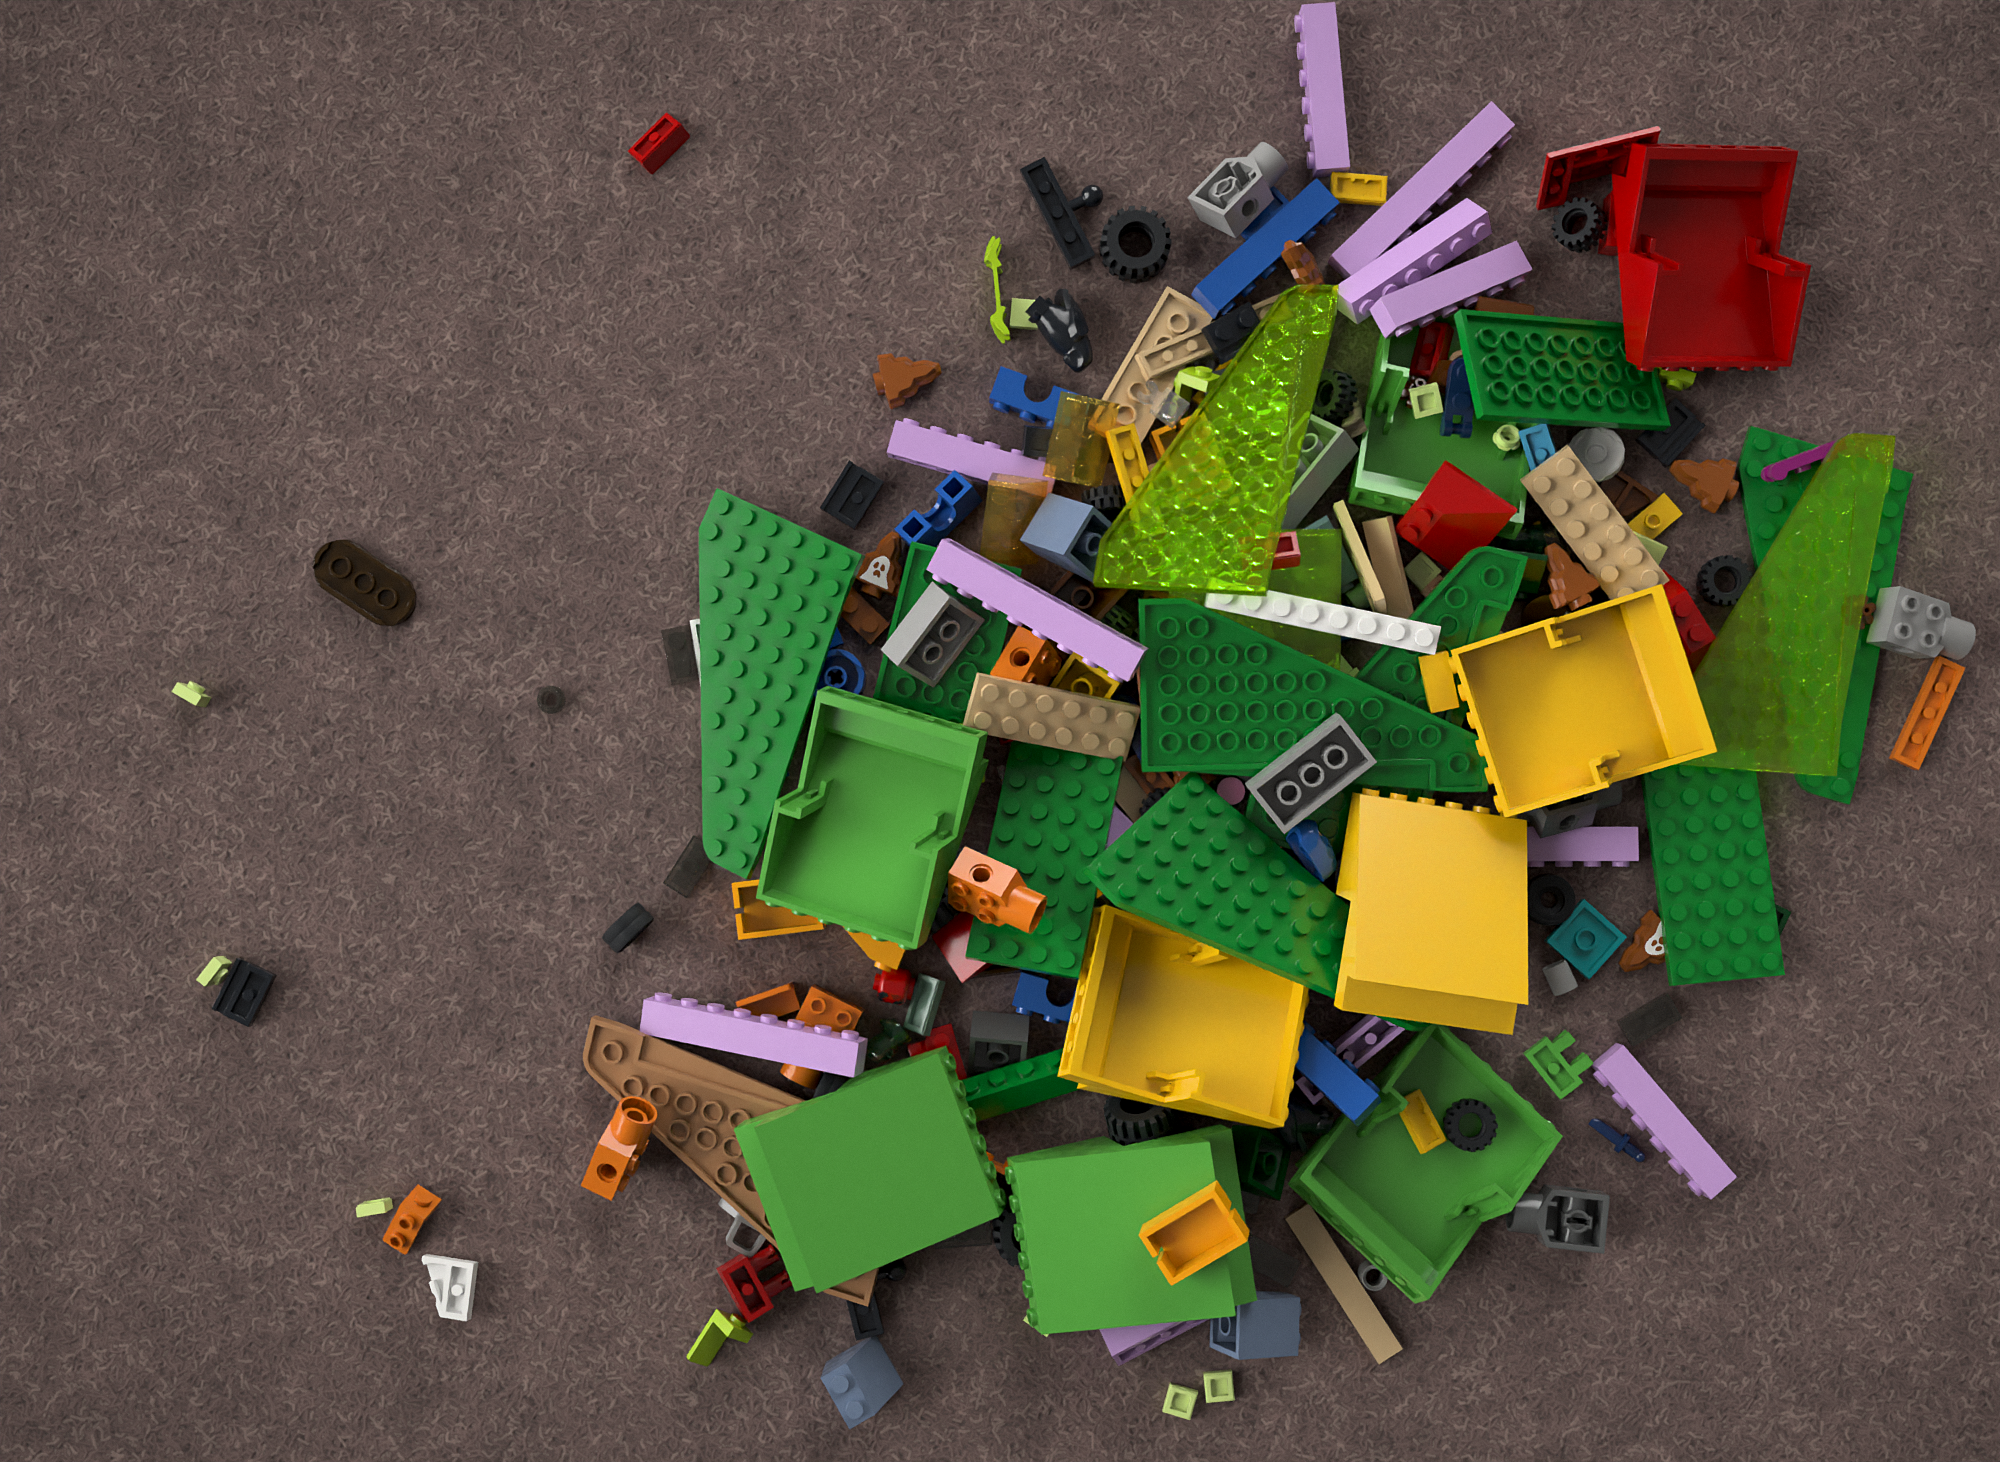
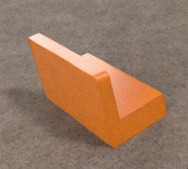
(774, 1001)

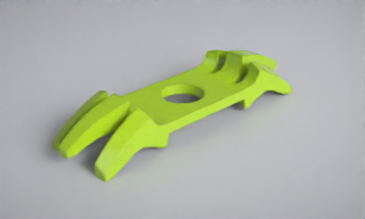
(991, 261)

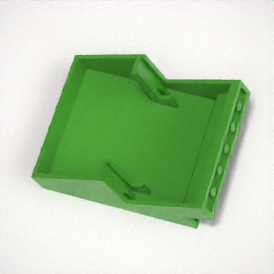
(1404, 452)
(873, 818)
(871, 1170)
(1415, 1208)
(1082, 1224)

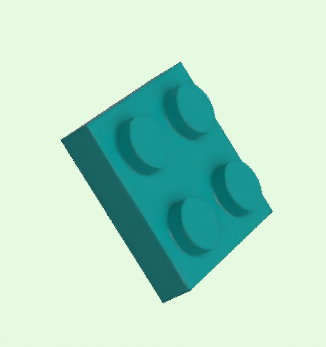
(1585, 939)

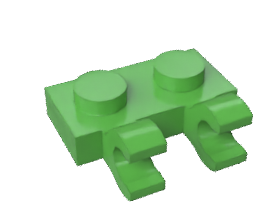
(1552, 1066)

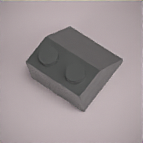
(997, 1040)

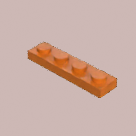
(1927, 713)

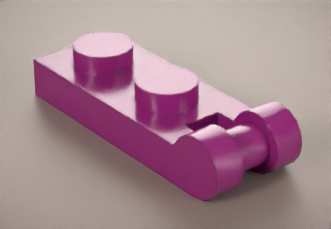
(1798, 463)

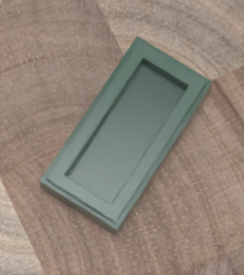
(924, 1004)

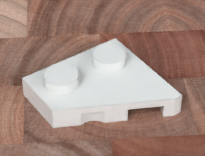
(452, 1285)

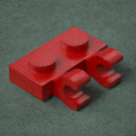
(940, 1037)

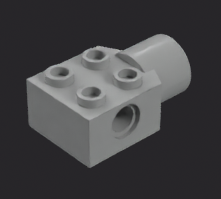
(1238, 189)
(1918, 626)

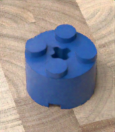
(853, 672)

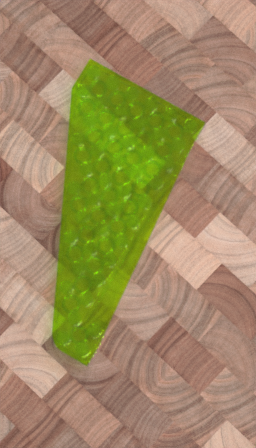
(1224, 483)
(1789, 646)

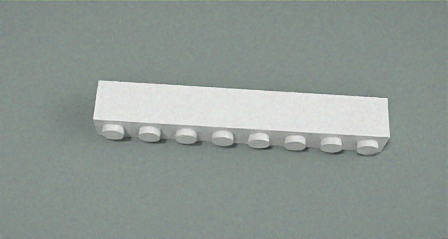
(1331, 619)

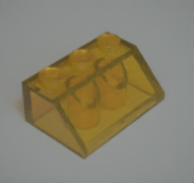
(1078, 439)
(1008, 512)

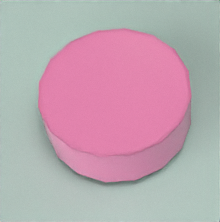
(1231, 790)

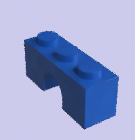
(1010, 395)
(954, 503)
(1031, 997)

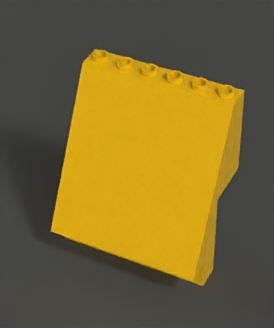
(1582, 701)
(1434, 913)
(1182, 1024)

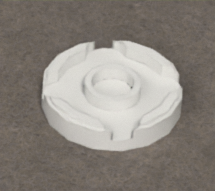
(1599, 452)

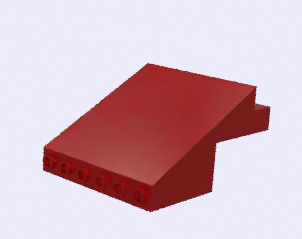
(1704, 257)

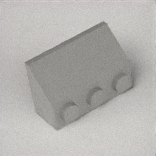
(932, 634)

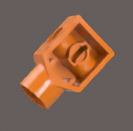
(1028, 659)
(993, 892)
(822, 1009)
(619, 1147)

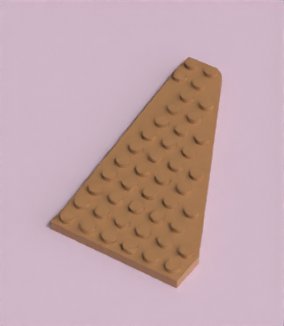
(697, 1116)

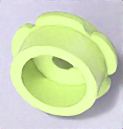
(1507, 438)

